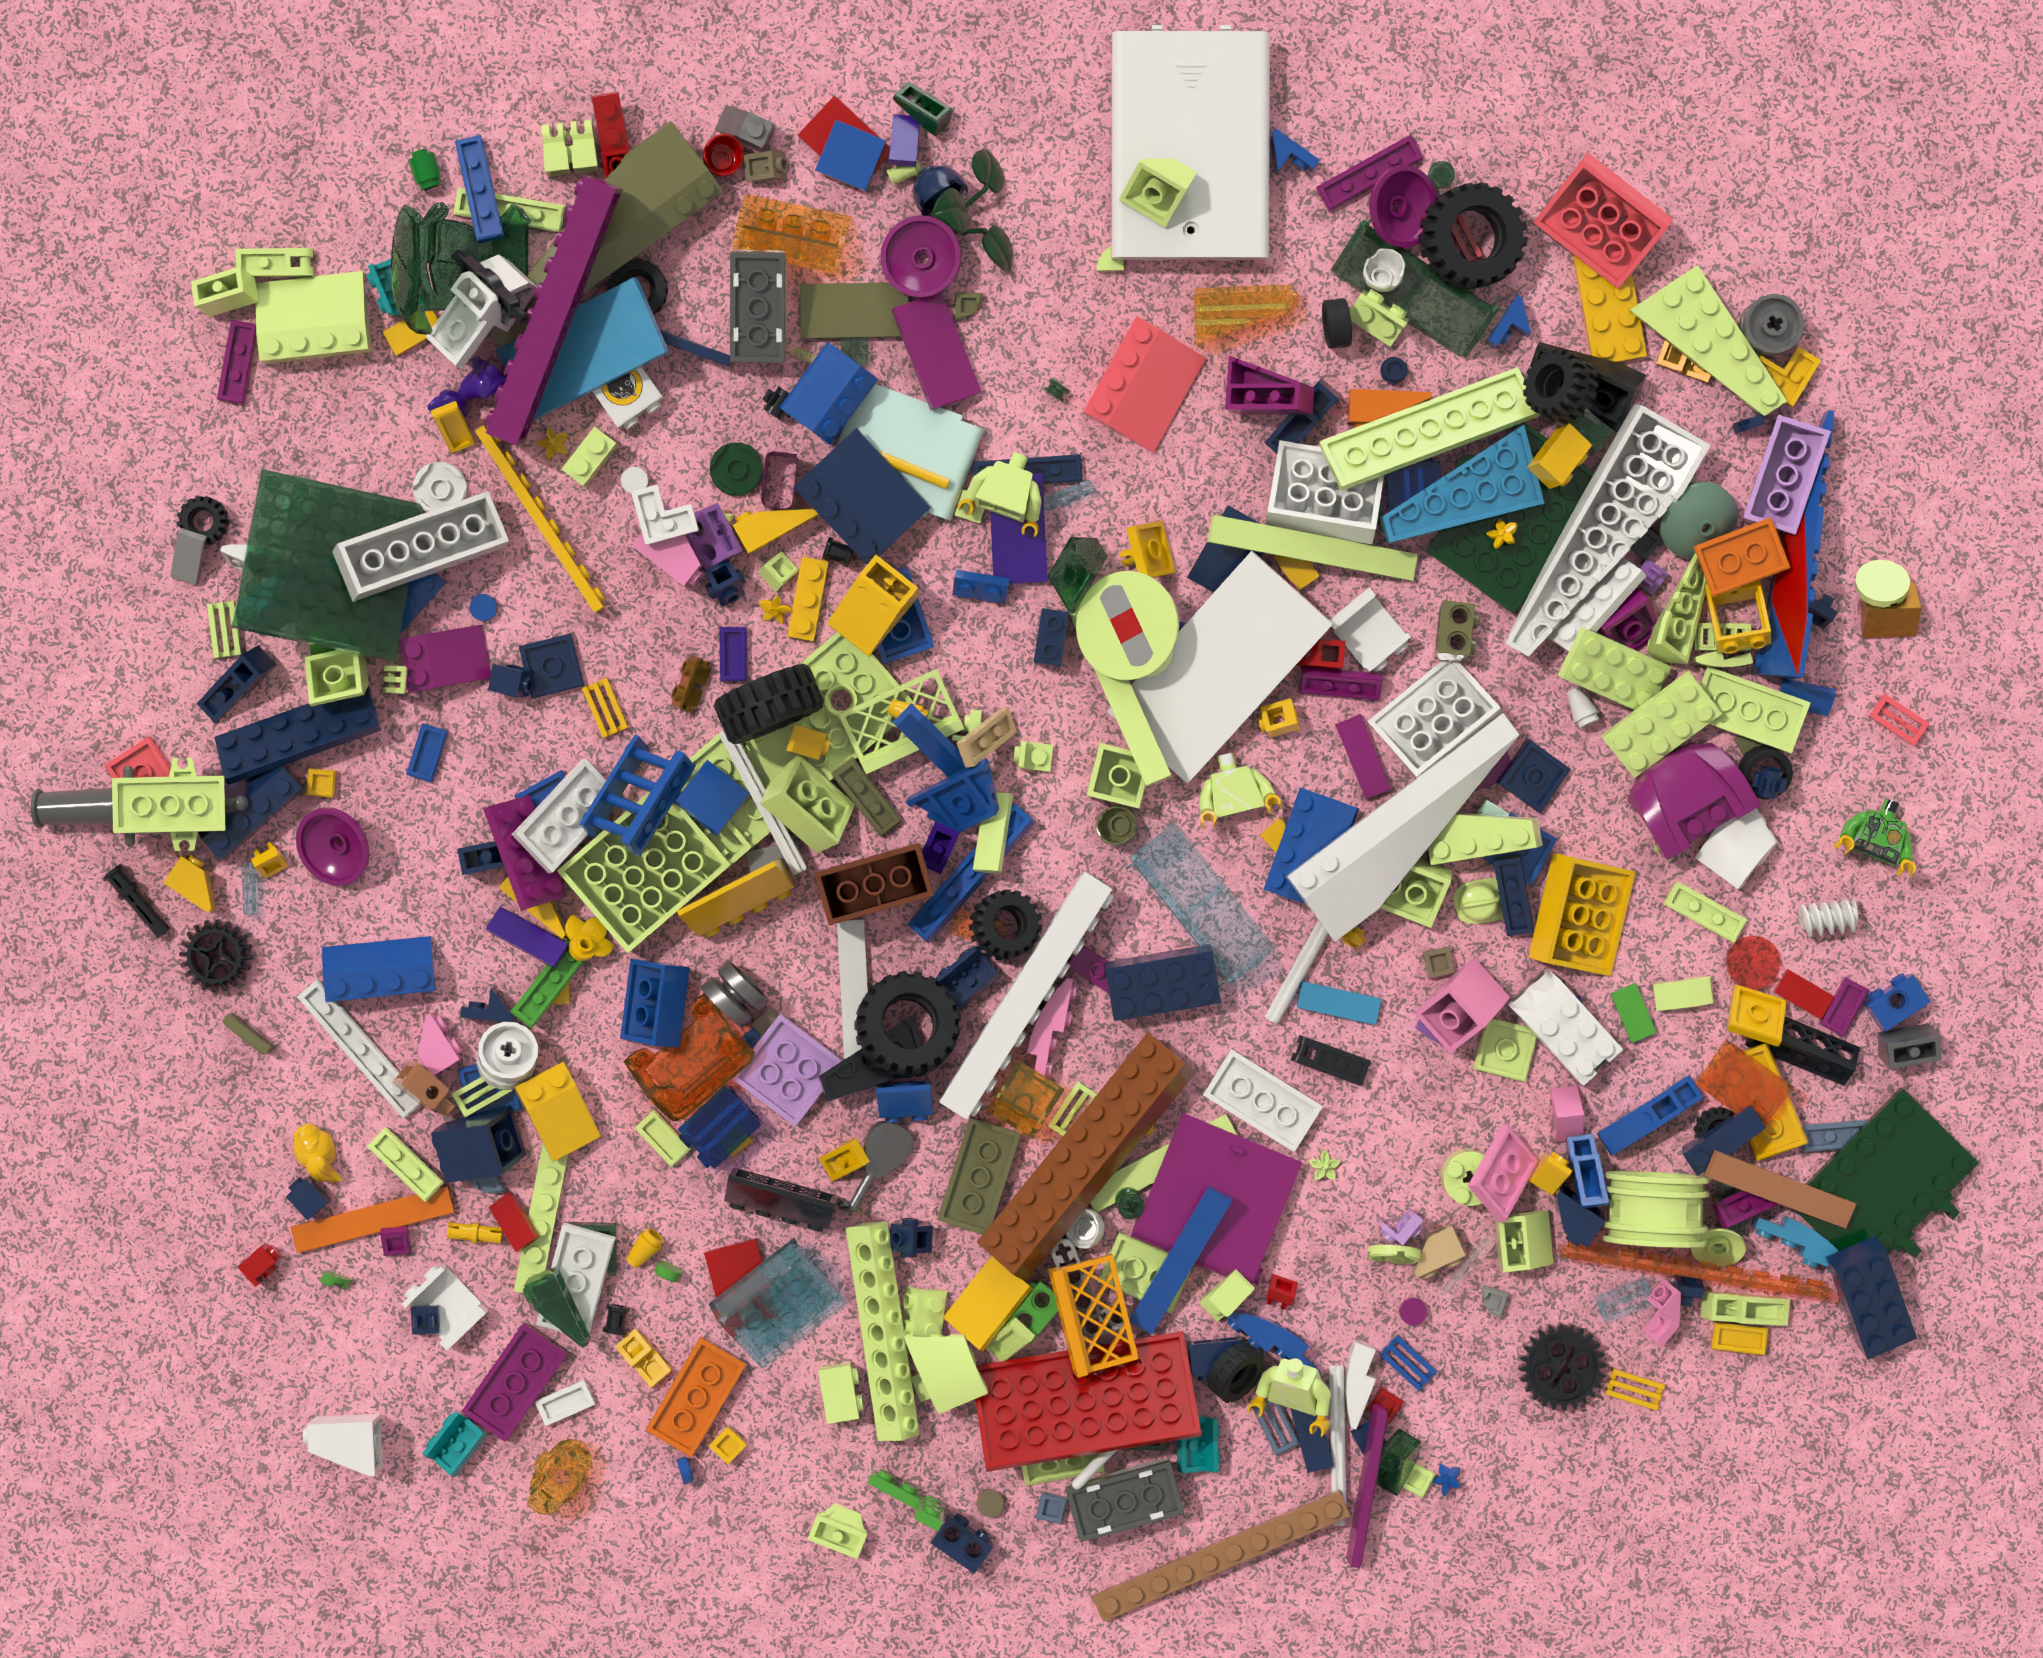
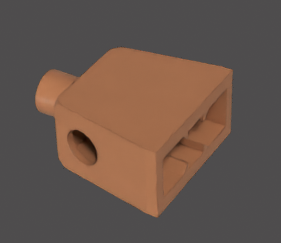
(415, 1081)

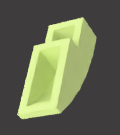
(1745, 1308)

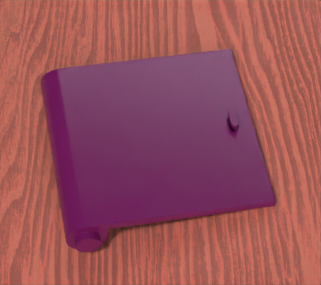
(1253, 1178)

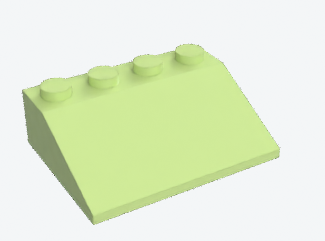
(312, 318)

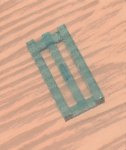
(1601, 1307)

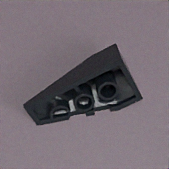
(1616, 390)

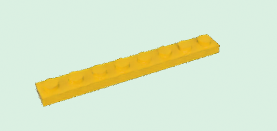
(548, 528)

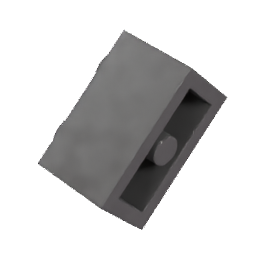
(1909, 1046)

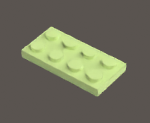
(1613, 669)
(1755, 710)
(1661, 724)

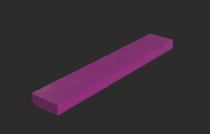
(1367, 1486)

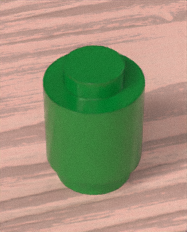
(425, 169)

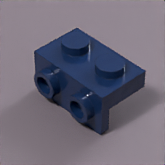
(968, 976)

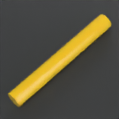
(916, 471)

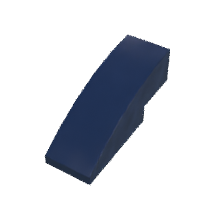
(1297, 426)

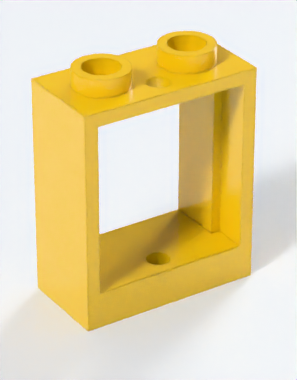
(1752, 639)

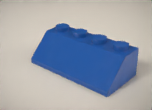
(1310, 827)
(378, 969)

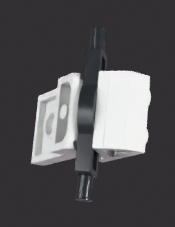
(484, 297)

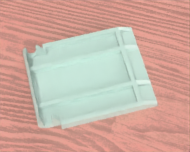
(922, 437)

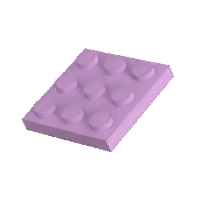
(787, 1069)

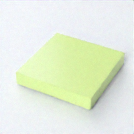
(1505, 1050)

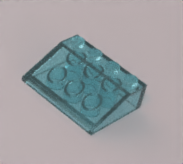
(777, 1303)

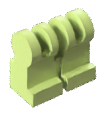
(581, 154)

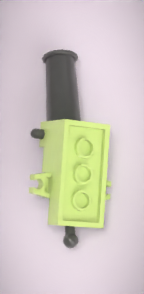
(143, 805)

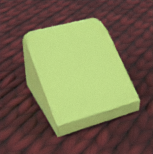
(778, 571)

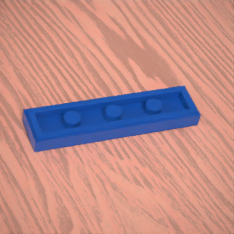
(479, 189)

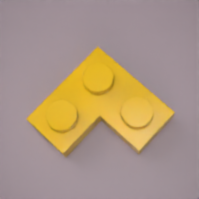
(1795, 374)

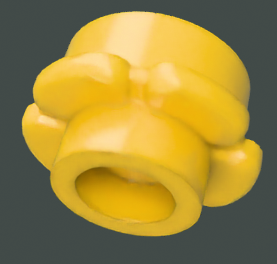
(1354, 937)

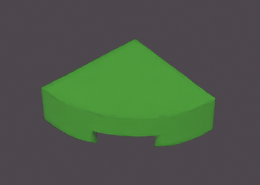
(330, 1278)

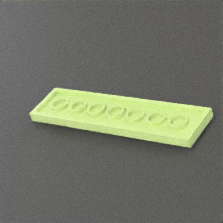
(1427, 429)

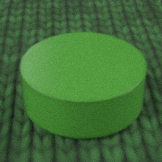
(668, 1271)

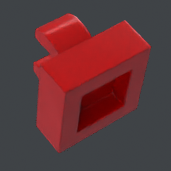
(1281, 1290)

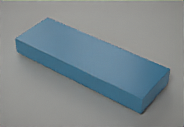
(1338, 1002)

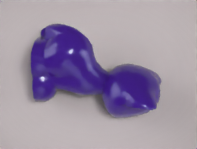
(478, 384)

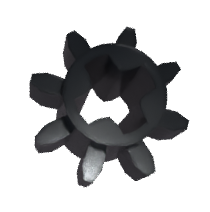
(774, 401)

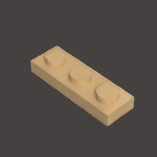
(986, 737)

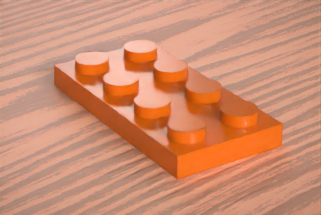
(696, 1396)

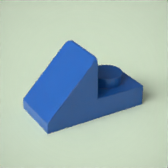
(1285, 147)
(1513, 317)

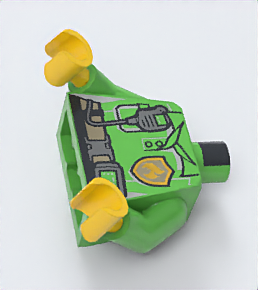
(1880, 837)

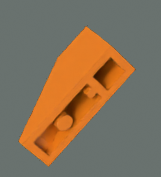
(1372, 405)

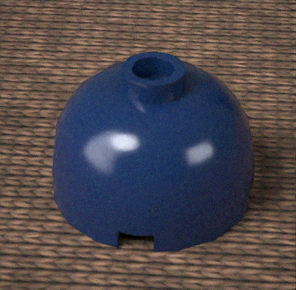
(932, 184)

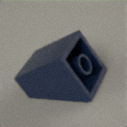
(478, 1145)

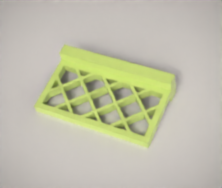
(903, 746)

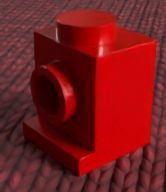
(260, 1263)

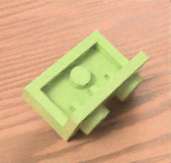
(923, 1311)

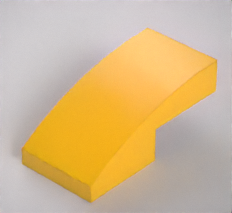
(644, 1358)

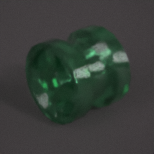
(1127, 1197)

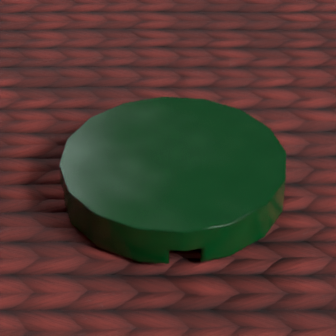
(745, 471)

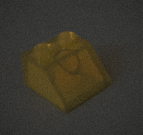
(1025, 1099)

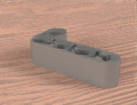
(1098, 1312)

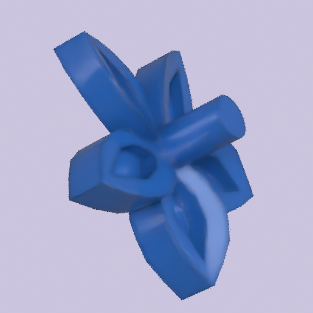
(1447, 1478)

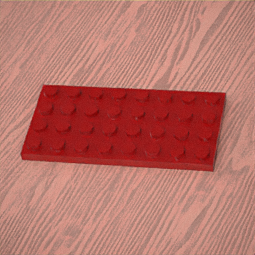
(1048, 1414)

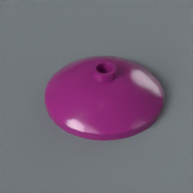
(1410, 194)
(902, 255)
(324, 852)

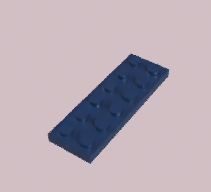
(295, 735)

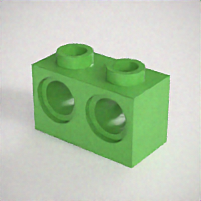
(1040, 1314)

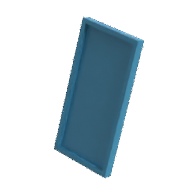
(602, 344)

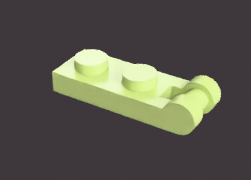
(275, 262)

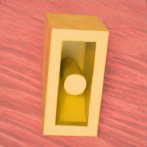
(808, 742)
(192, 882)

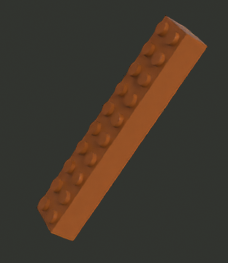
(1086, 1157)

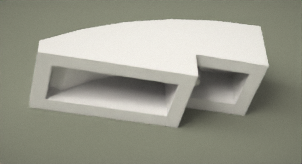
(1357, 1381)

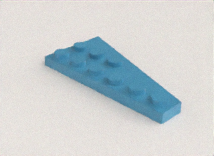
(1477, 490)

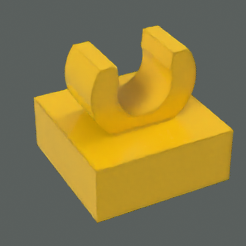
(269, 862)

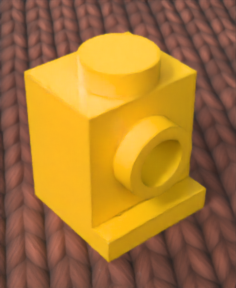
(1282, 709)

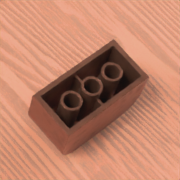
(874, 883)

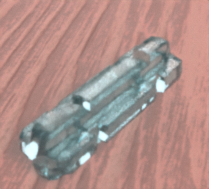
(1068, 495)
(250, 889)

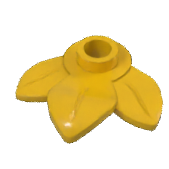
(588, 934)

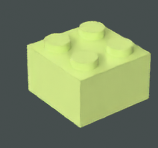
(1116, 777)

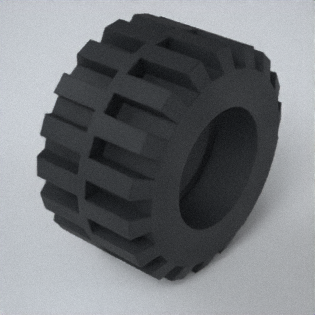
(1575, 392)
(1026, 920)

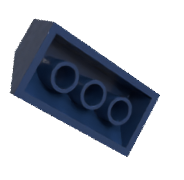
(266, 797)

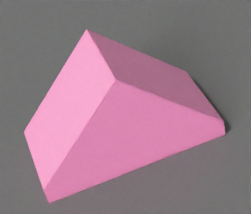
(1567, 1112)

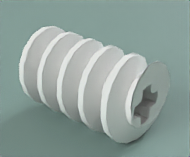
(1828, 917)

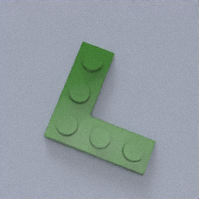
(926, 1509)

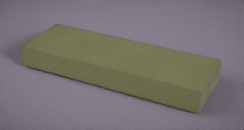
(866, 796)

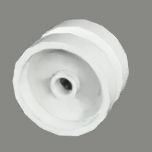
(510, 1040)

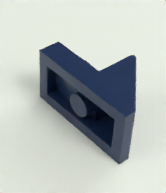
(497, 1010)

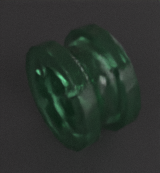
(1056, 390)

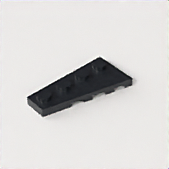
(858, 1073)

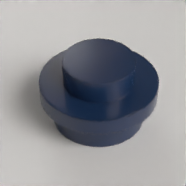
(1393, 370)

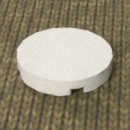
(447, 492)

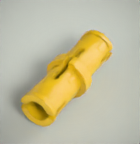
(474, 1233)

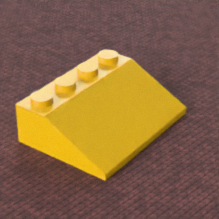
(737, 898)
(1581, 914)

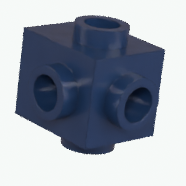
(724, 583)
(911, 1237)

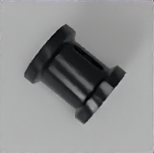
(837, 552)
(616, 1319)

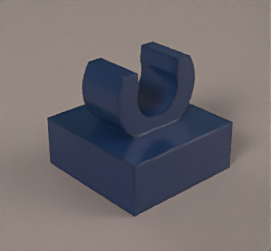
(1821, 611)
(1689, 1289)
(425, 1319)

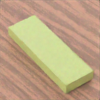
(993, 837)
(1705, 911)
(406, 1164)

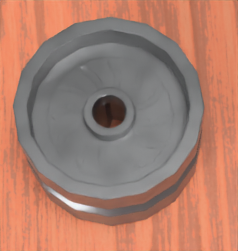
(1784, 316)
(731, 997)

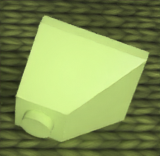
(1157, 188)

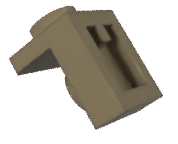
(765, 166)

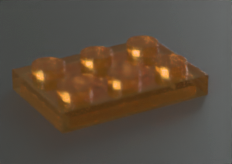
(1742, 1081)

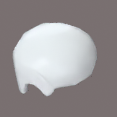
(1384, 270)
(1086, 1230)

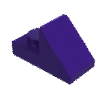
(939, 846)

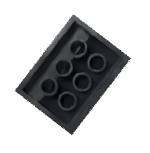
(780, 1198)

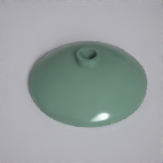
(1698, 505)

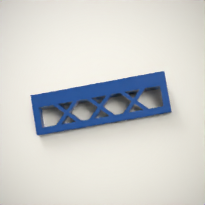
(929, 740)

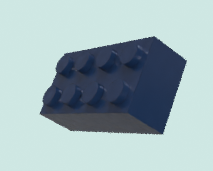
(1162, 982)
(1871, 1297)

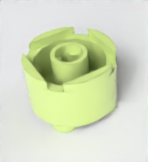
(1455, 1170)

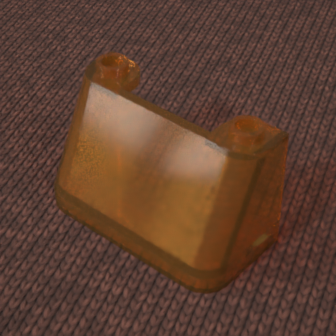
(705, 1062)

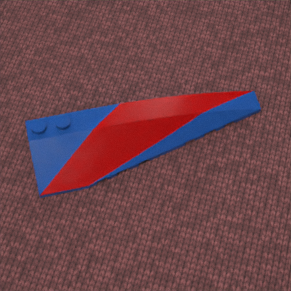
(1791, 589)

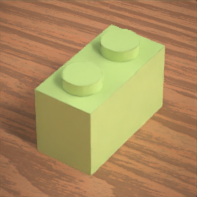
(224, 291)
(590, 457)
(839, 1392)

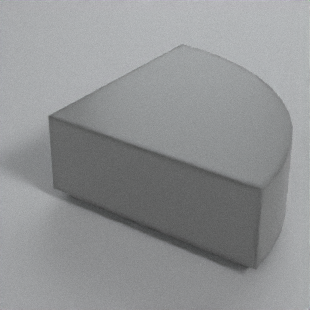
(1494, 1300)

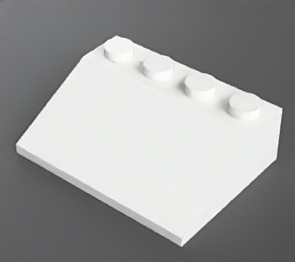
(1310, 501)
(1434, 716)

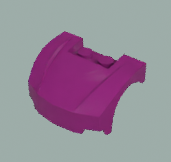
(1690, 795)

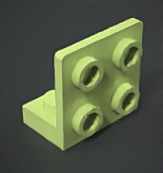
(1377, 317)

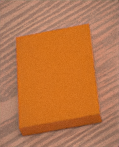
(1741, 557)

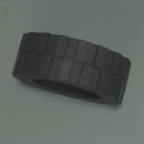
(648, 271)
(1236, 1372)

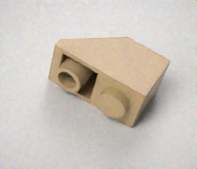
(1438, 1249)

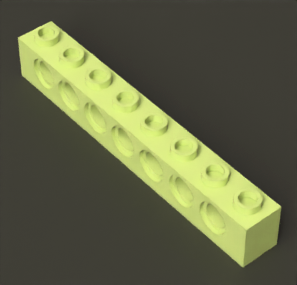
(882, 1331)

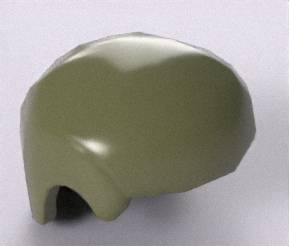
(1124, 825)

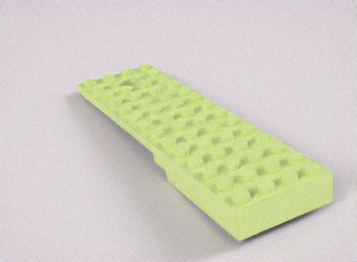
(683, 857)

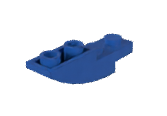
(1650, 1115)
(1267, 1333)

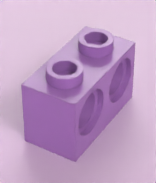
(715, 537)

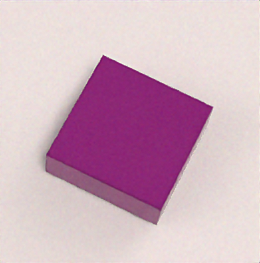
(395, 1241)

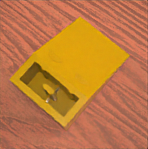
(873, 605)

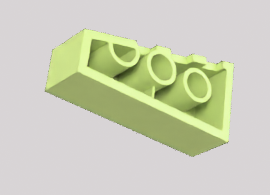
(1483, 835)

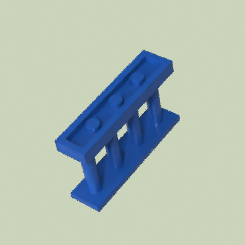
(655, 807)

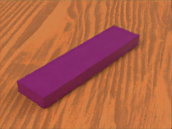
(1366, 173)

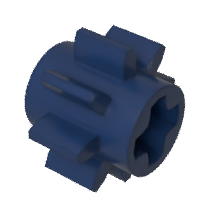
(1769, 782)

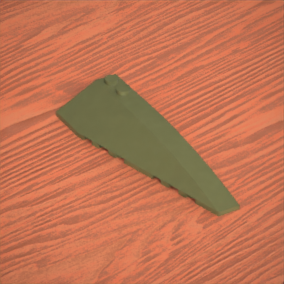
(661, 189)

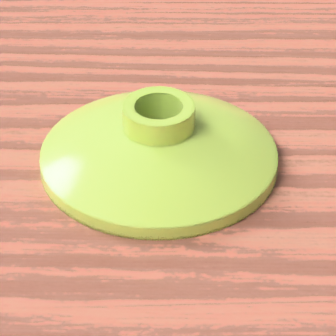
(1722, 1247)

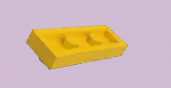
(808, 599)

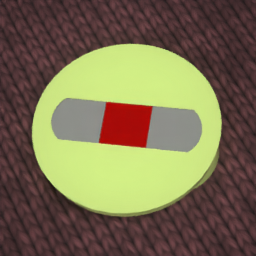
(1127, 626)

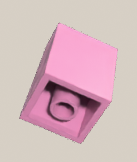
(674, 557)
(1462, 1005)

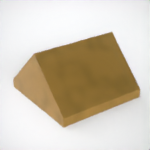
(1892, 621)

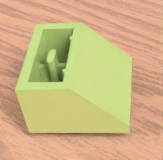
(1524, 1241)

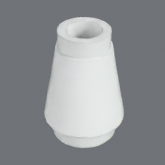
(1582, 708)

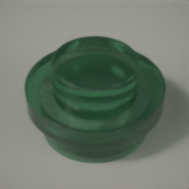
(1441, 174)

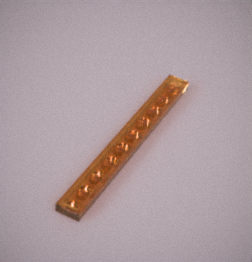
(1706, 1270)

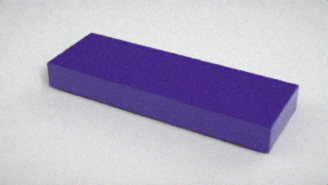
(527, 937)

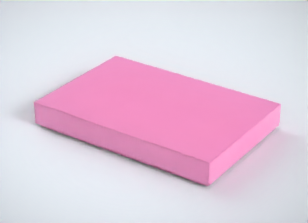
(1503, 1173)

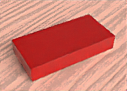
(1803, 994)
(514, 1222)

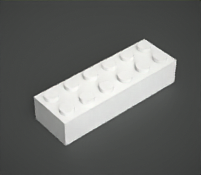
(420, 546)

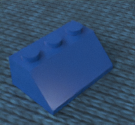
(828, 393)
(654, 1003)

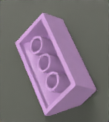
(1786, 474)

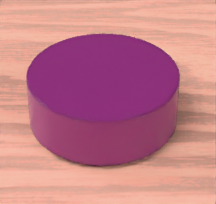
(1412, 1311)

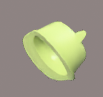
(1478, 901)

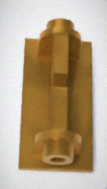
(692, 673)

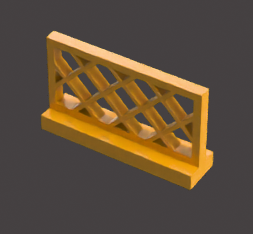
(1073, 1327)

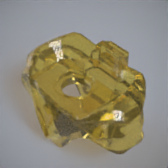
(545, 1493)

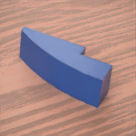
(1586, 1171)

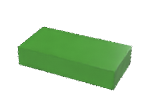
(1633, 1012)

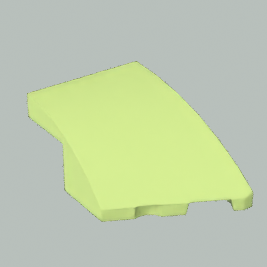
(946, 1369)

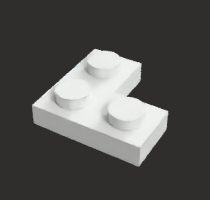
(661, 524)

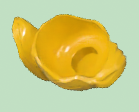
(316, 1153)

